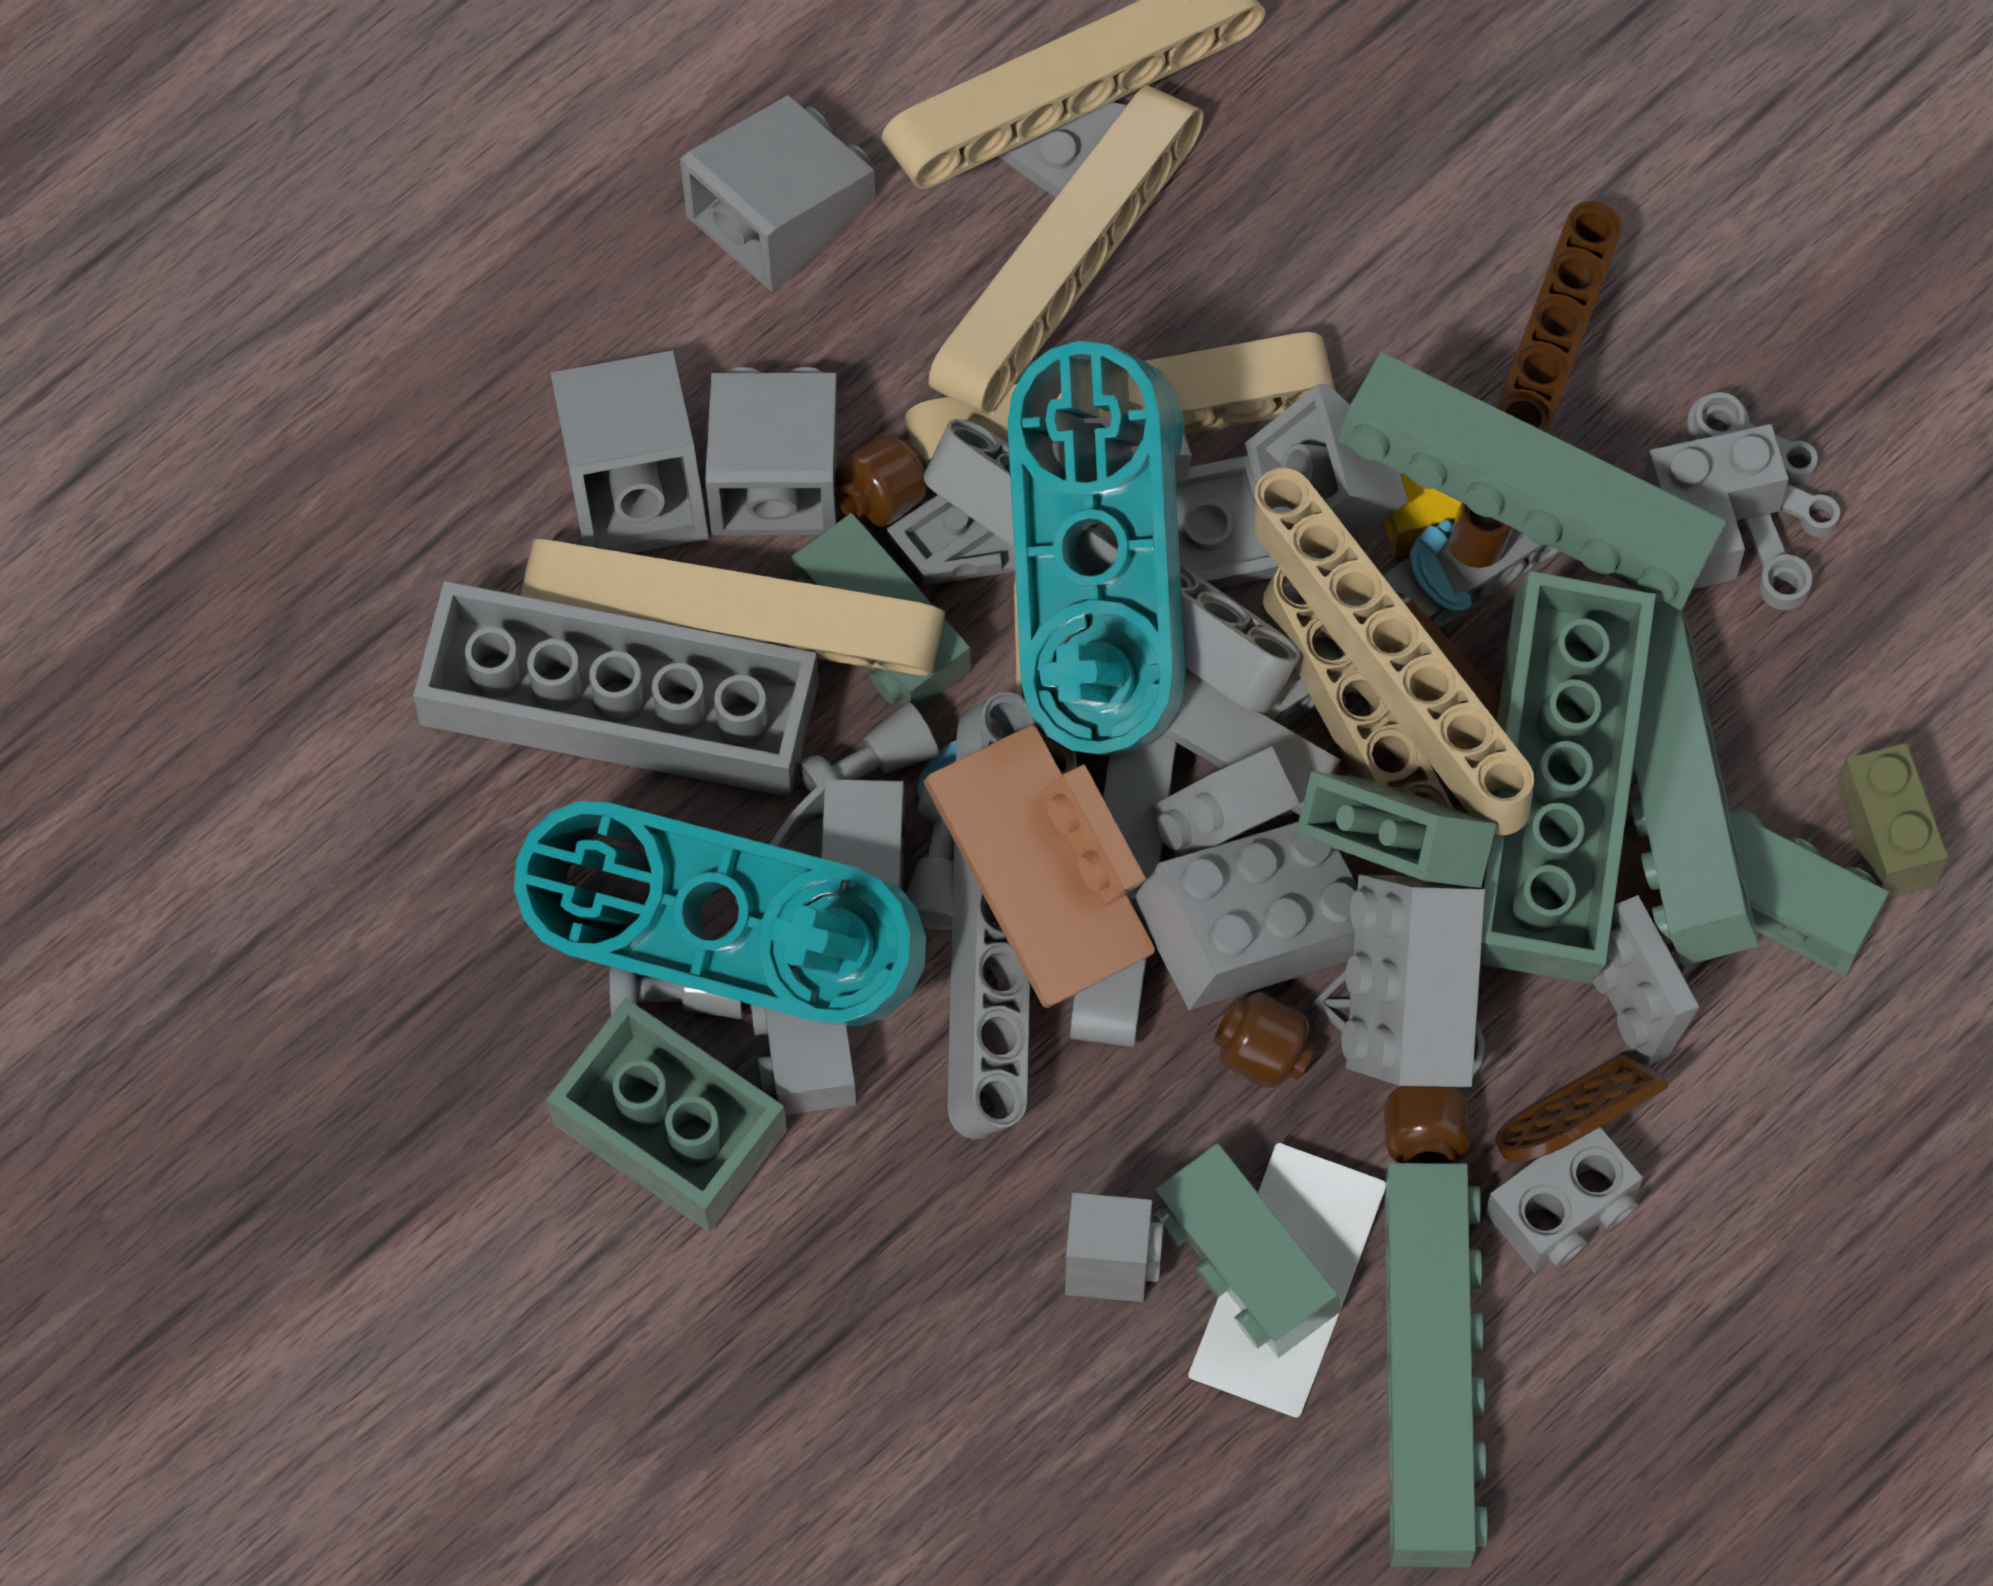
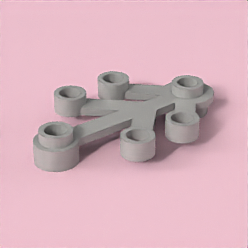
(1762, 531)

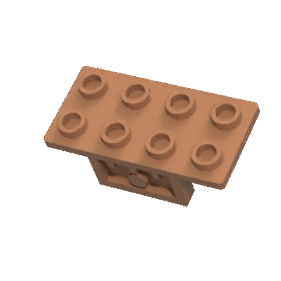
(1045, 862)

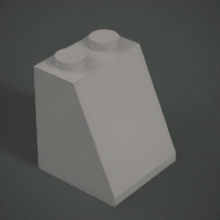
(776, 189)
(772, 452)
(630, 454)

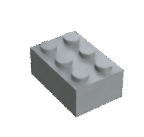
(1249, 914)
(1413, 981)

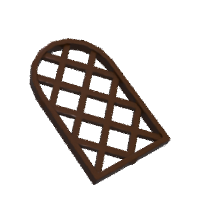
(1572, 1096)

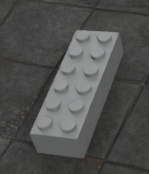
(617, 688)

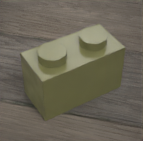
(1892, 820)

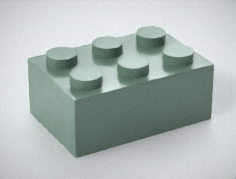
(667, 1115)

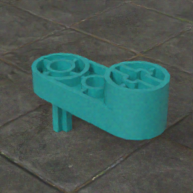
(1130, 663)
(850, 947)

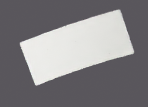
(1330, 1218)

